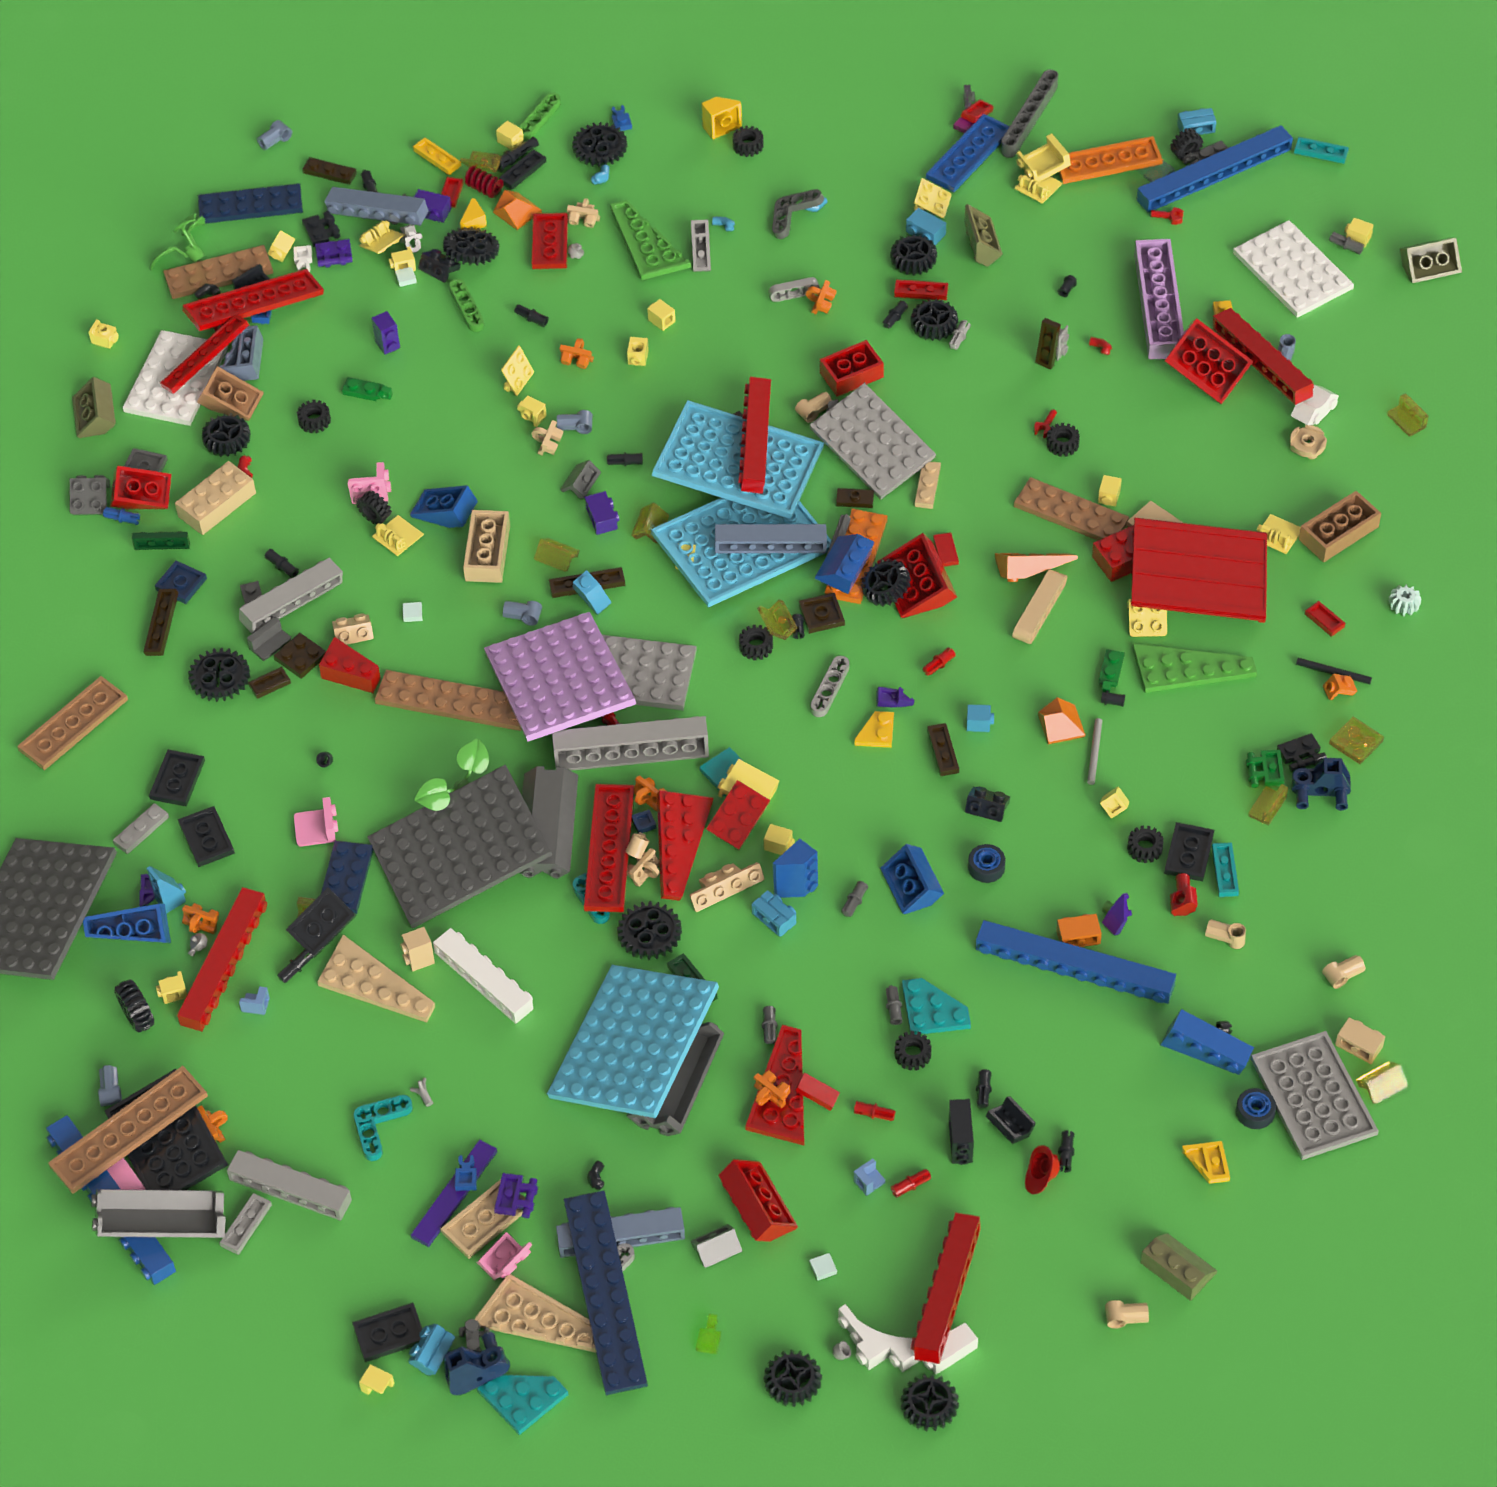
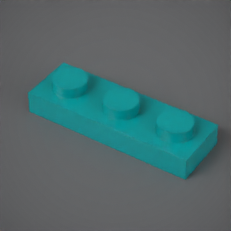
(1321, 150)
(1225, 869)

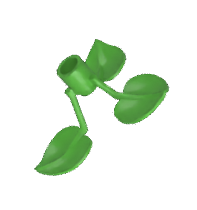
(192, 249)
(434, 792)

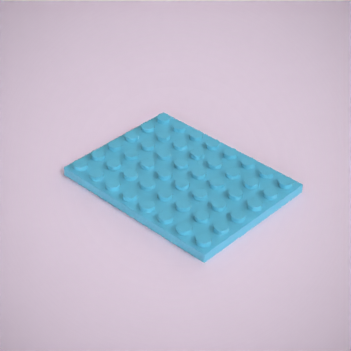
(706, 457)
(726, 574)
(633, 1041)

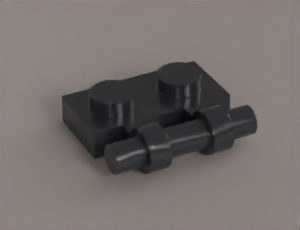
(315, 228)
(1299, 748)

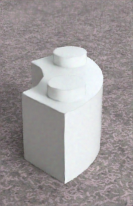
(1315, 408)

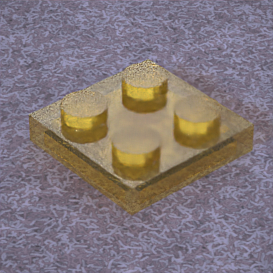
(1356, 740)

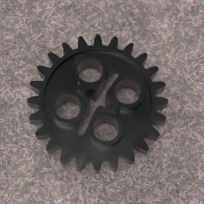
(599, 144)
(471, 246)
(232, 676)
(649, 930)

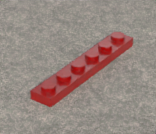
(204, 354)

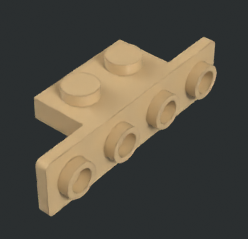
(724, 884)

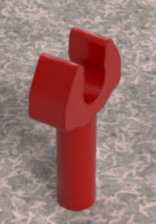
(1174, 216)
(1046, 424)

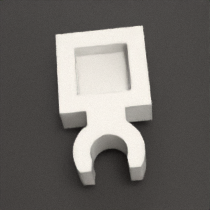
(303, 257)

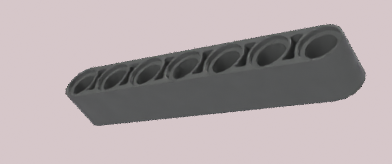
(1029, 113)

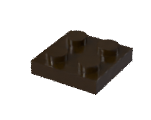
(821, 613)
(300, 655)

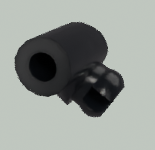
(209, 289)
(594, 1176)

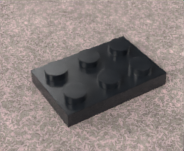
(177, 777)
(206, 836)
(1189, 851)
(321, 922)
(388, 1332)

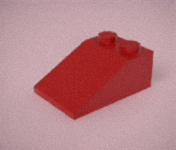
(140, 489)

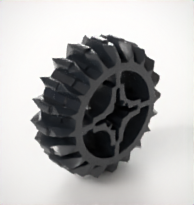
(913, 254)
(934, 319)
(226, 435)
(886, 582)
(134, 1005)
(778, 1386)
(946, 1405)

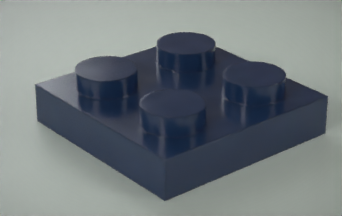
(184, 579)

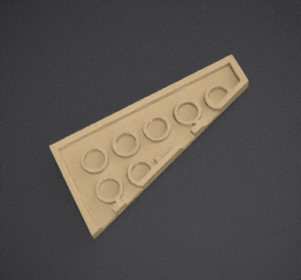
(367, 979)
(532, 1314)

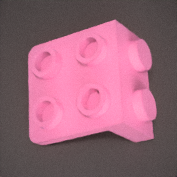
(378, 484)
(317, 825)
(502, 1257)

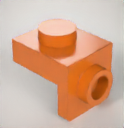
(1339, 684)

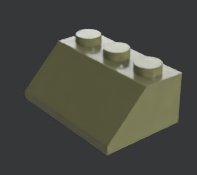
(982, 236)
(1431, 259)
(93, 409)
(1177, 1265)

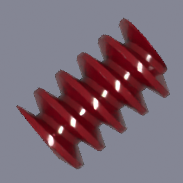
(483, 182)

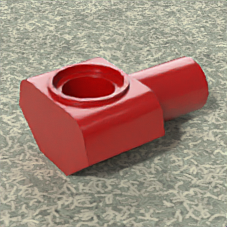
(1185, 898)

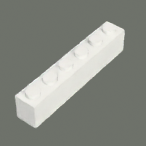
(483, 975)

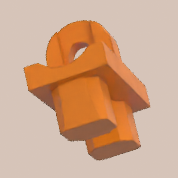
(824, 292)
(576, 352)
(641, 790)
(192, 918)
(768, 1091)
(214, 1121)

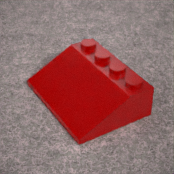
(1208, 360)
(929, 580)

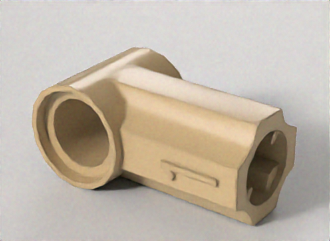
(809, 409)
(637, 845)
(1232, 934)
(1339, 973)
(1120, 1314)

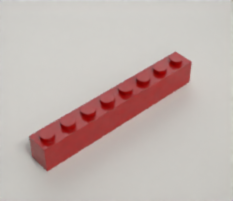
(1264, 356)
(756, 435)
(222, 959)
(946, 1289)

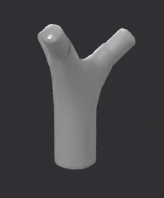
(422, 1091)

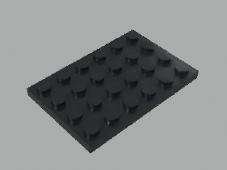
(178, 1153)

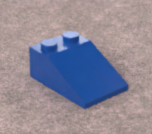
(445, 506)

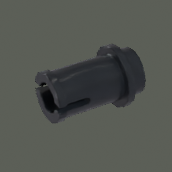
(1069, 282)
(799, 620)
(1112, 698)

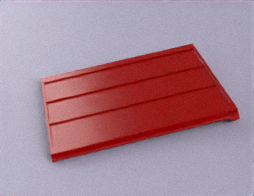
(1199, 569)

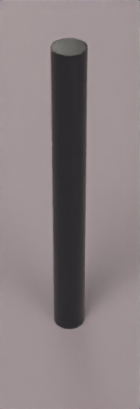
(1332, 670)

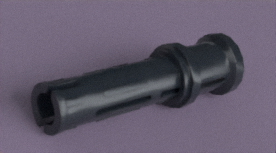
(510, 157)

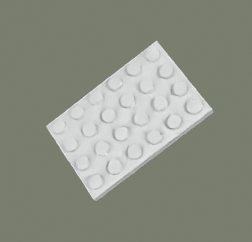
(1293, 268)
(152, 400)

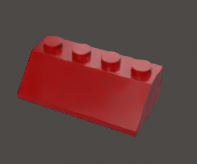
(757, 1200)

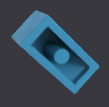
(591, 592)

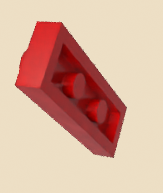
(921, 290)

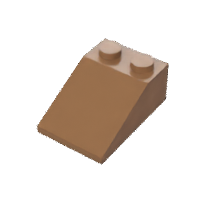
(230, 395)

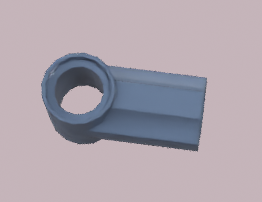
(277, 132)
(1287, 346)
(580, 422)
(528, 612)
(109, 1087)

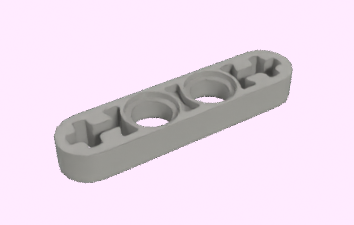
(830, 686)

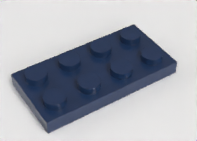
(348, 871)

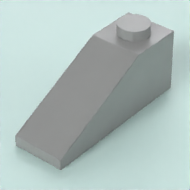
(700, 245)

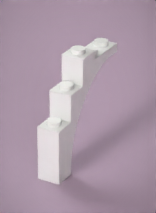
(875, 1346)

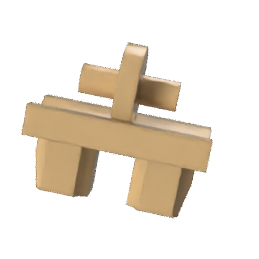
(583, 211)

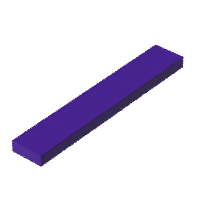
(450, 1198)

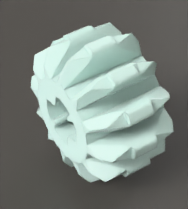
(1404, 600)

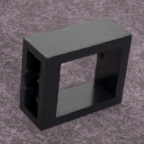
(961, 1131)

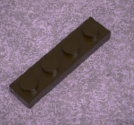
(606, 578)
(161, 622)

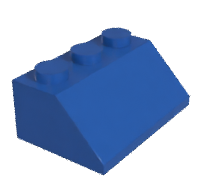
(845, 562)
(796, 871)
(911, 879)

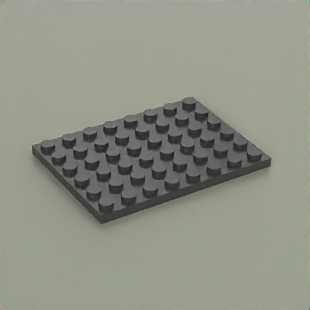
(460, 850)
(44, 902)

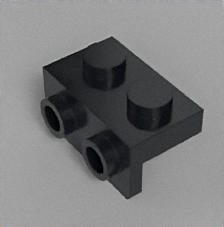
(438, 264)
(250, 277)
(987, 803)
(1011, 1120)

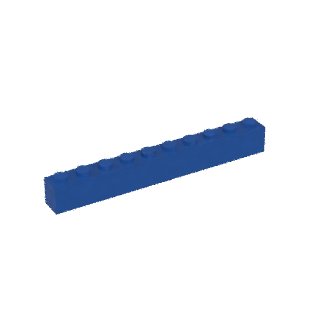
(1214, 168)
(1075, 962)
(144, 1250)

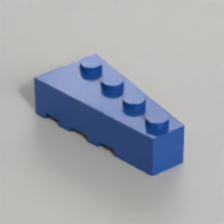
(135, 924)
(1206, 1043)

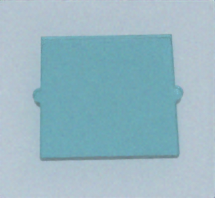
(1155, 172)

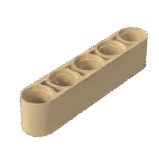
(1039, 606)

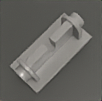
(1062, 347)

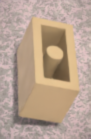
(417, 949)
(1360, 1040)

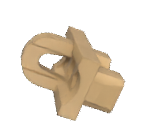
(553, 433)
(649, 862)

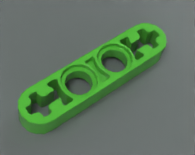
(545, 104)
(465, 305)

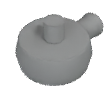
(575, 251)
(197, 943)

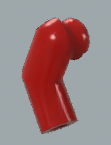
(1101, 343)
(244, 463)

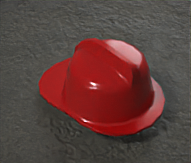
(1041, 1169)

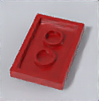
(738, 815)

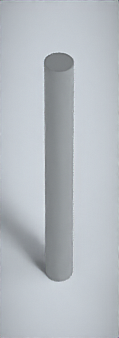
(1094, 751)

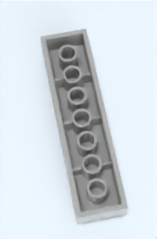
(631, 743)

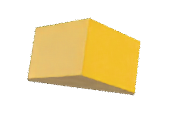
(473, 216)

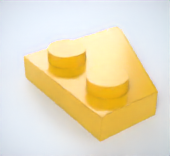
(877, 731)
(1208, 1160)

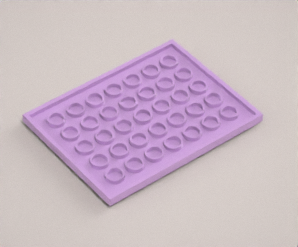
(559, 676)

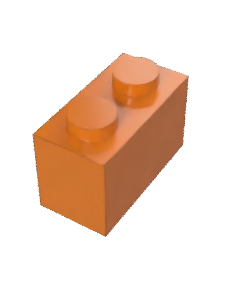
(1079, 930)

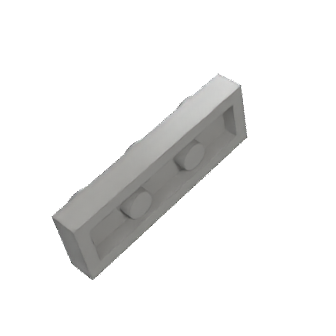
(140, 828)
(245, 1224)

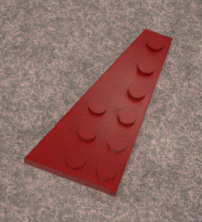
(679, 833)
(786, 1065)

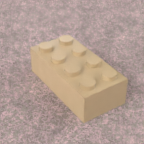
(215, 498)
(486, 546)

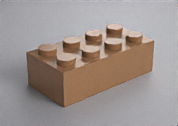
(1339, 526)

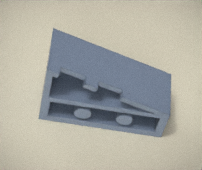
(245, 355)

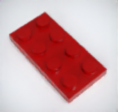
(550, 241)

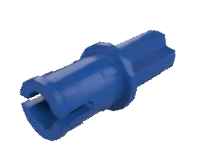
(121, 515)

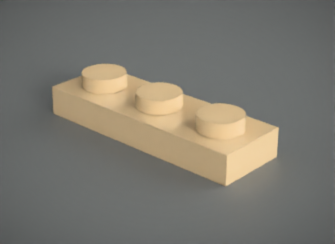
(927, 485)

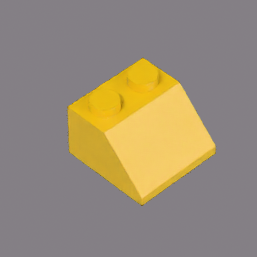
(721, 116)

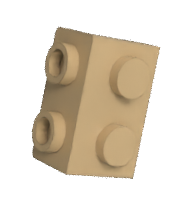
(353, 629)

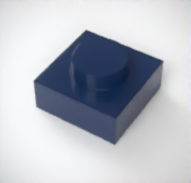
(644, 821)

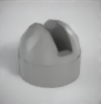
(841, 1351)

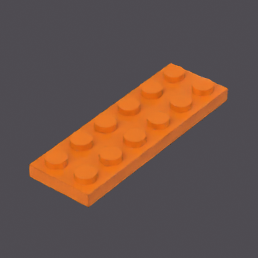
(1111, 159)
(869, 526)

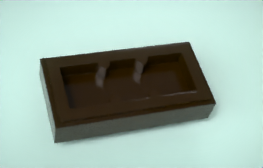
(855, 498)
(269, 682)

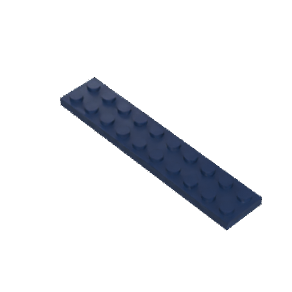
(605, 1293)

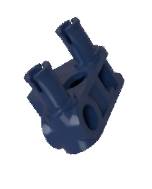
(1327, 773)
(471, 1369)

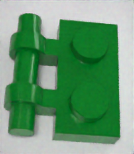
(1271, 771)

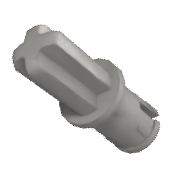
(959, 335)

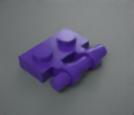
(334, 253)
(509, 1194)

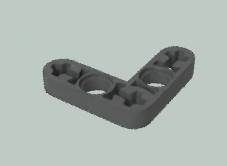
(786, 205)

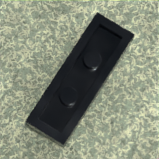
(523, 169)

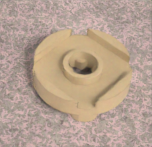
(1304, 449)

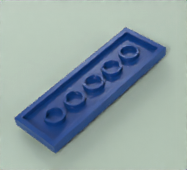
(968, 153)

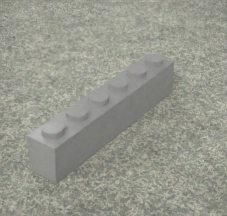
(291, 595)
(289, 1184)

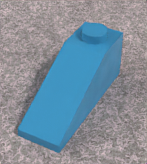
(166, 889)

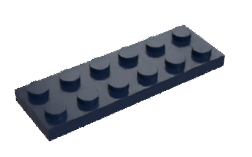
(250, 203)

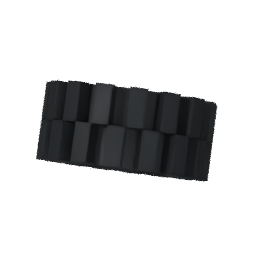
(748, 134)
(1186, 143)
(317, 423)
(1063, 432)
(374, 507)
(755, 650)
(1145, 835)
(913, 1060)

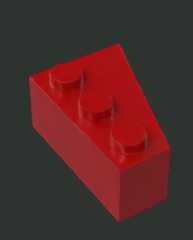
(349, 668)

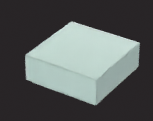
(405, 276)
(412, 611)
(823, 1266)

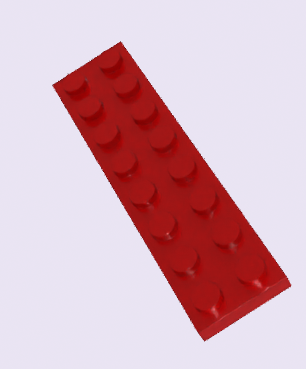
(253, 299)
(608, 843)

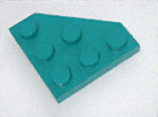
(932, 1009)
(522, 1398)

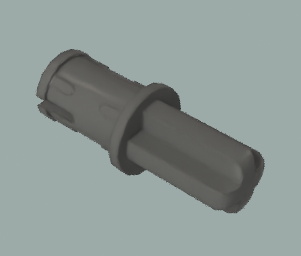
(1346, 243)
(854, 898)
(894, 1005)
(769, 1024)

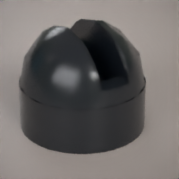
(321, 758)
(1224, 1026)

